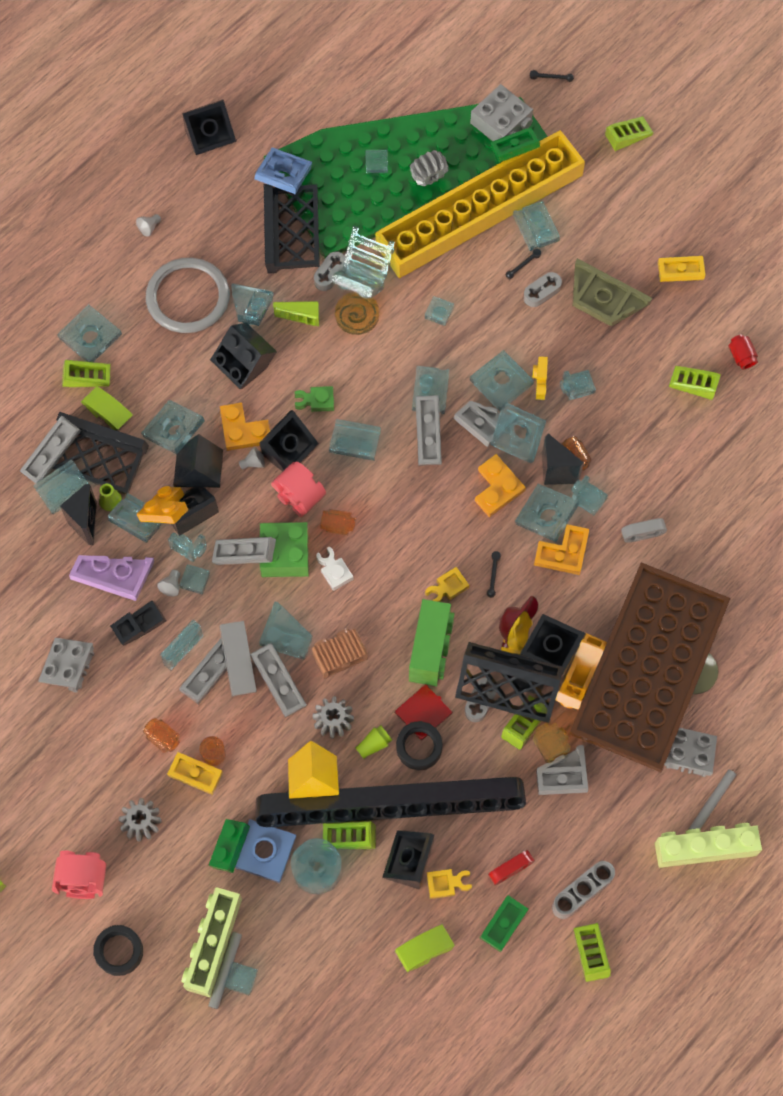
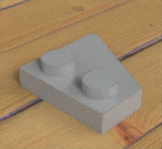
(478, 421)
(564, 774)

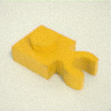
(540, 374)
(449, 584)
(442, 883)

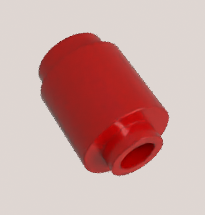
(743, 351)

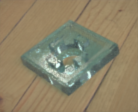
(85, 321)
(501, 393)
(169, 416)
(506, 439)
(540, 500)

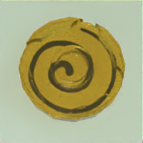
(356, 314)

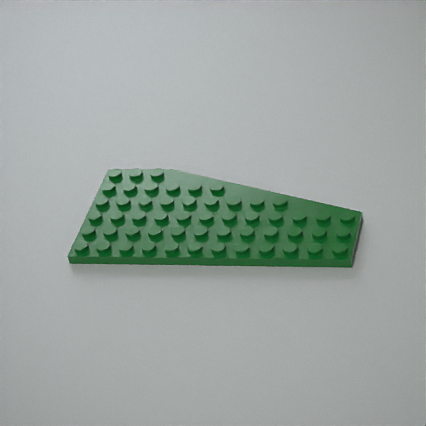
(376, 200)

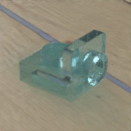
(577, 384)
(588, 495)
(184, 546)

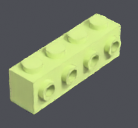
(708, 845)
(212, 942)

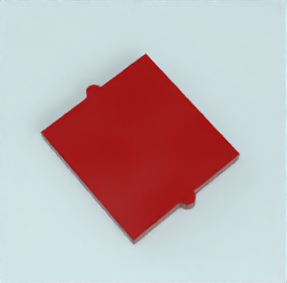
(423, 707)

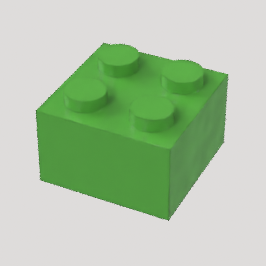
(290, 549)

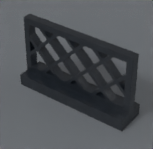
(272, 233)
(106, 437)
(512, 667)

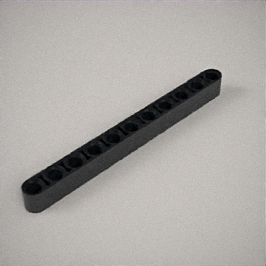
(393, 802)

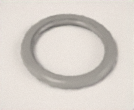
(212, 318)

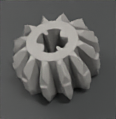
(429, 168)
(335, 725)
(134, 814)

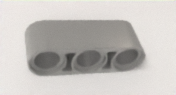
(589, 879)

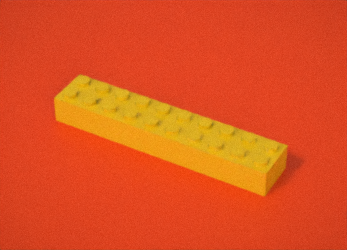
(480, 203)

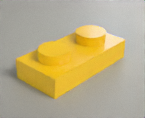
(681, 268)
(195, 773)

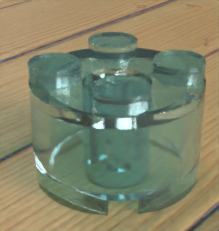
(330, 861)

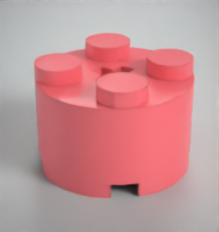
(298, 488)
(79, 875)

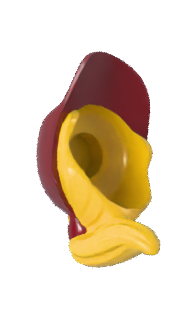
(516, 624)

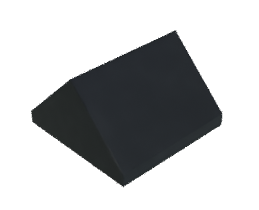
(208, 127)
(288, 442)
(559, 463)
(198, 464)
(200, 506)
(81, 513)
(553, 642)
(409, 858)

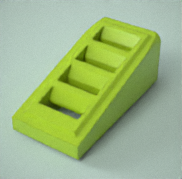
(620, 142)
(302, 312)
(705, 376)
(77, 381)
(515, 734)
(369, 826)
(597, 972)

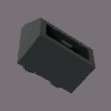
(243, 354)

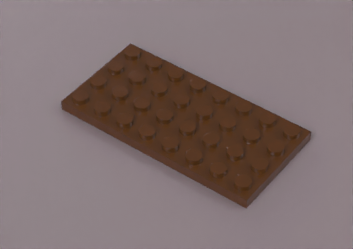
(650, 667)

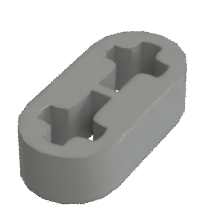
(326, 268)
(540, 286)
(644, 530)
(484, 709)

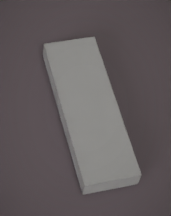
(428, 430)
(50, 450)
(243, 550)
(237, 658)
(205, 674)
(278, 680)

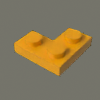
(237, 432)
(503, 487)
(164, 506)
(567, 556)

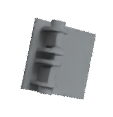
(67, 663)
(692, 751)

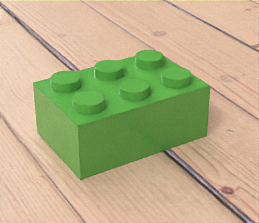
(431, 643)

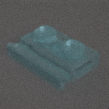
(536, 225)
(431, 382)
(355, 439)
(60, 485)
(126, 517)
(182, 645)

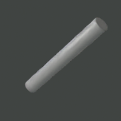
(713, 800)
(225, 970)

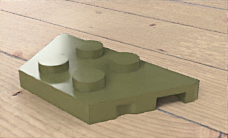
(605, 295)

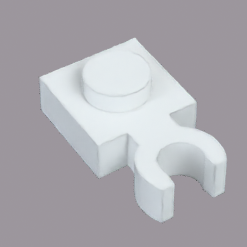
(336, 571)

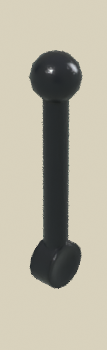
(534, 75)
(535, 254)
(495, 557)

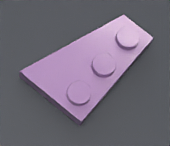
(117, 576)

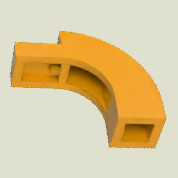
(581, 672)

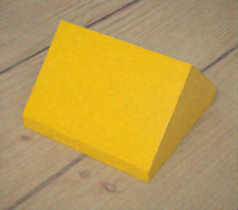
(312, 772)

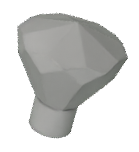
(147, 224)
(253, 459)
(169, 585)

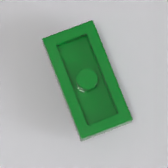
(515, 144)
(229, 845)
(504, 923)

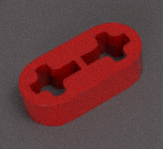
(511, 867)

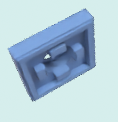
(281, 161)
(273, 866)

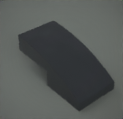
(139, 623)

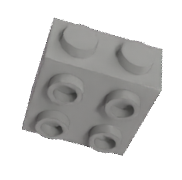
(501, 114)

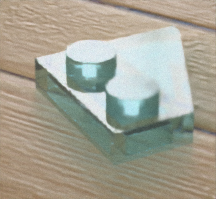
(250, 303)
(285, 633)

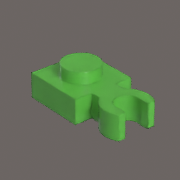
(319, 399)

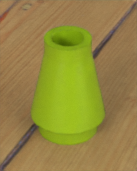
(108, 497)
(375, 741)

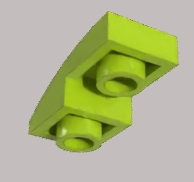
(107, 407)
(424, 947)

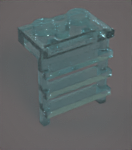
(359, 276)

